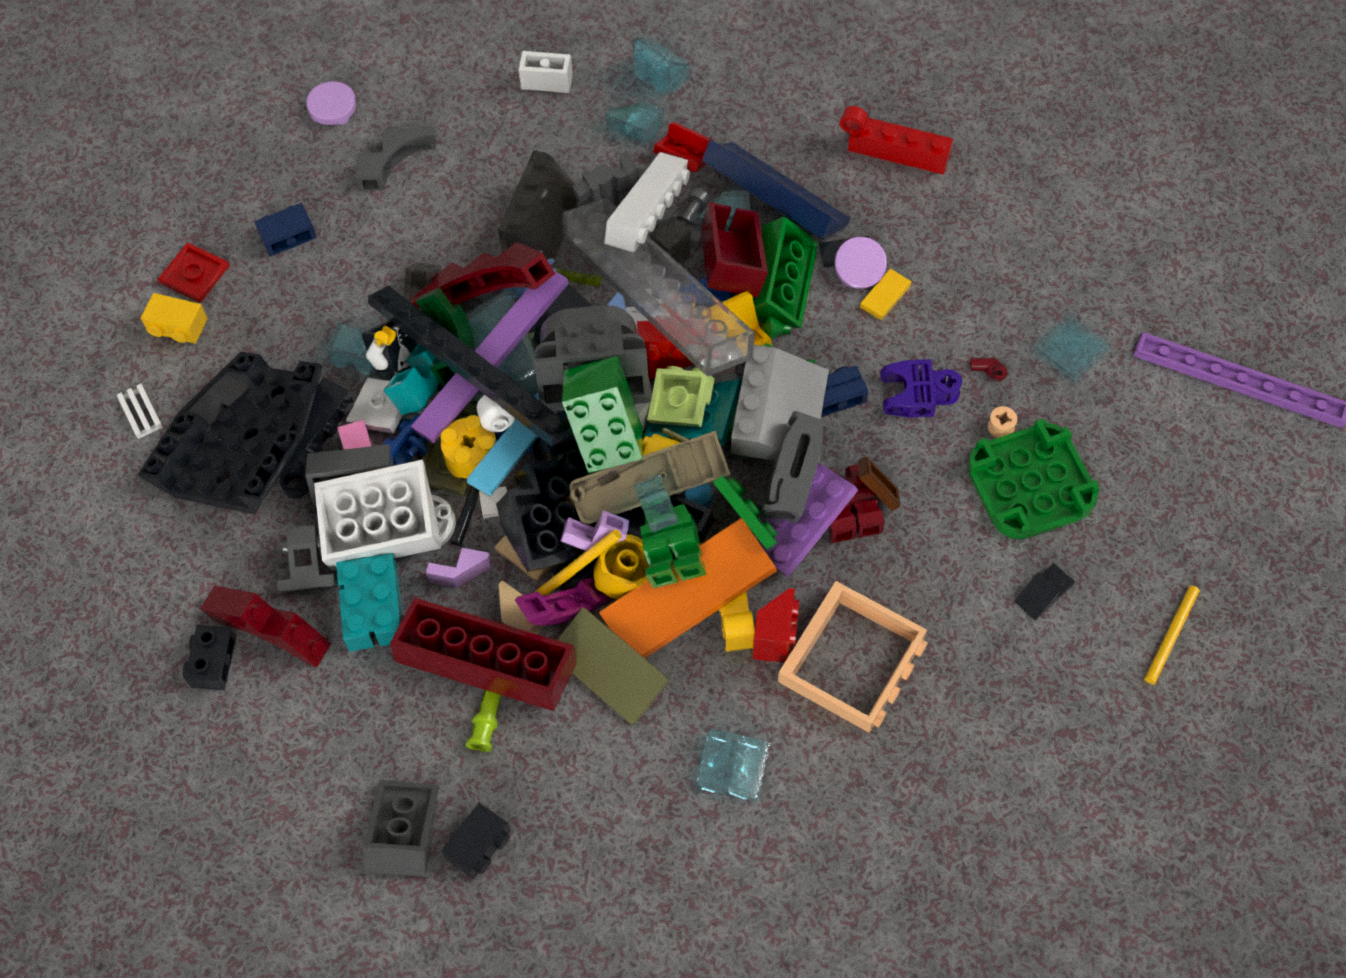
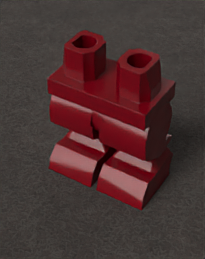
(868, 518)

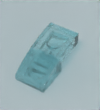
(656, 504)

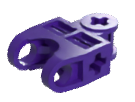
(932, 384)

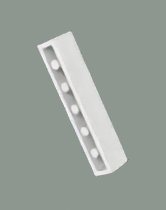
(646, 202)

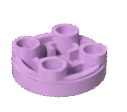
(331, 103)
(860, 263)

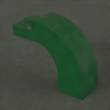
(452, 319)

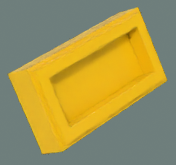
(885, 294)

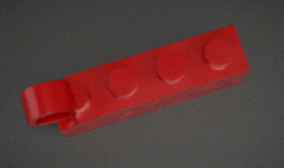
(895, 142)

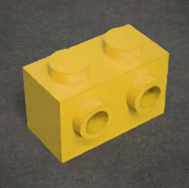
(174, 318)

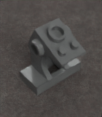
(307, 576)

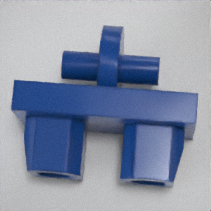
(406, 443)

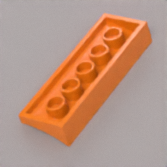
(659, 615)

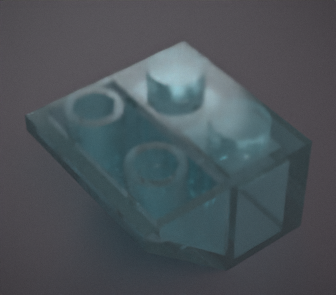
(659, 65)

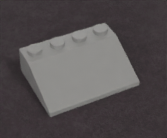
(769, 393)

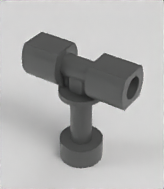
(697, 199)

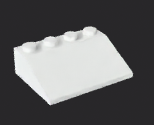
(376, 514)

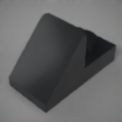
(1044, 591)

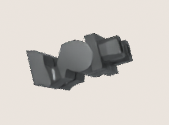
(607, 182)

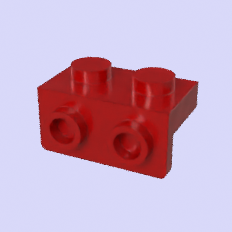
(684, 144)

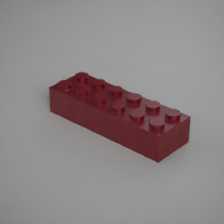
(484, 654)

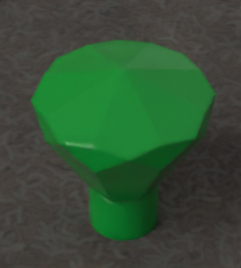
(775, 328)

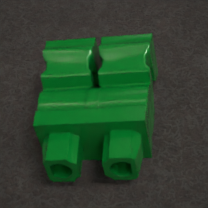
(676, 539)

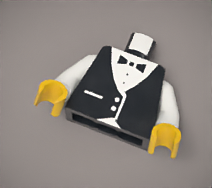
(388, 348)

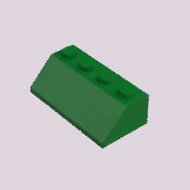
(790, 266)

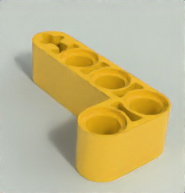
(737, 624)

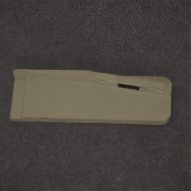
(679, 466)

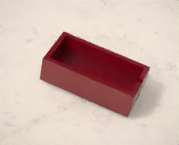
(736, 256)

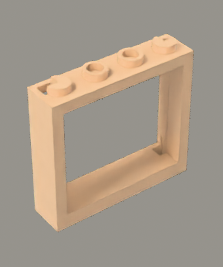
(841, 594)

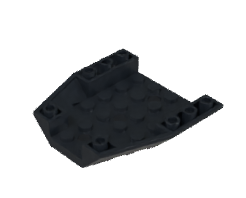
(216, 431)

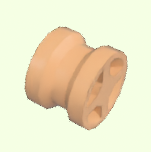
(999, 429)

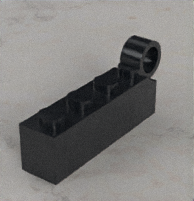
(328, 409)

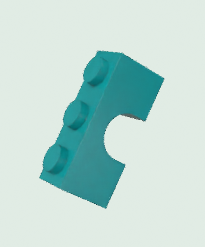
(414, 386)

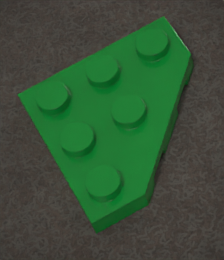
(747, 509)

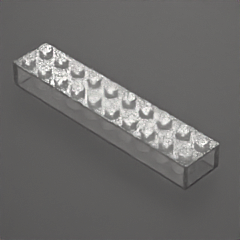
(662, 292)

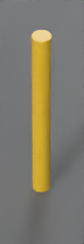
(580, 562)
(1171, 635)

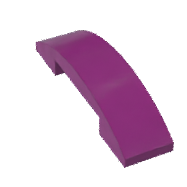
(561, 605)

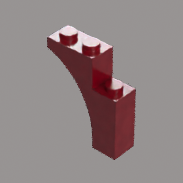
(255, 616)

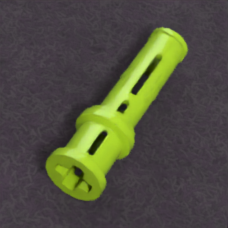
(484, 723)

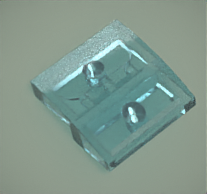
(732, 765)

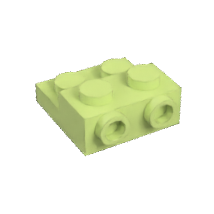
(680, 397)

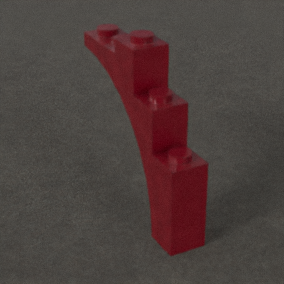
(513, 268)

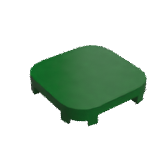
(1032, 480)

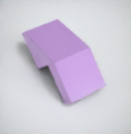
(586, 536)
(470, 565)

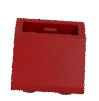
(776, 628)

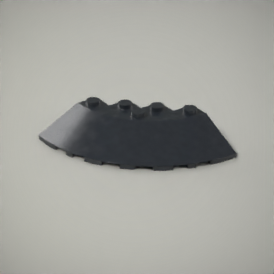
(533, 513)

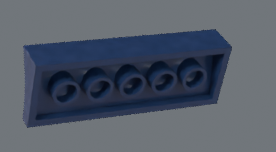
(775, 189)

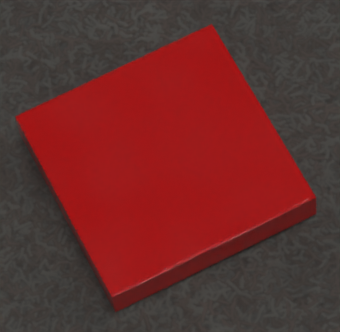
(193, 272)

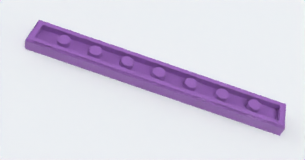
(495, 350)
(1242, 379)

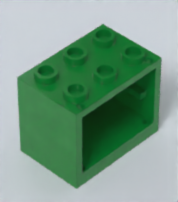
(602, 414)

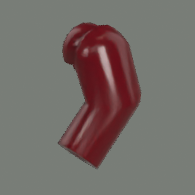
(990, 366)

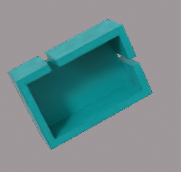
(369, 600)

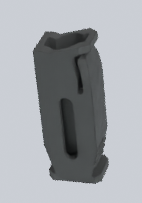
(794, 468)

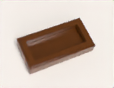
(879, 483)

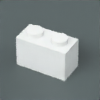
(545, 71)

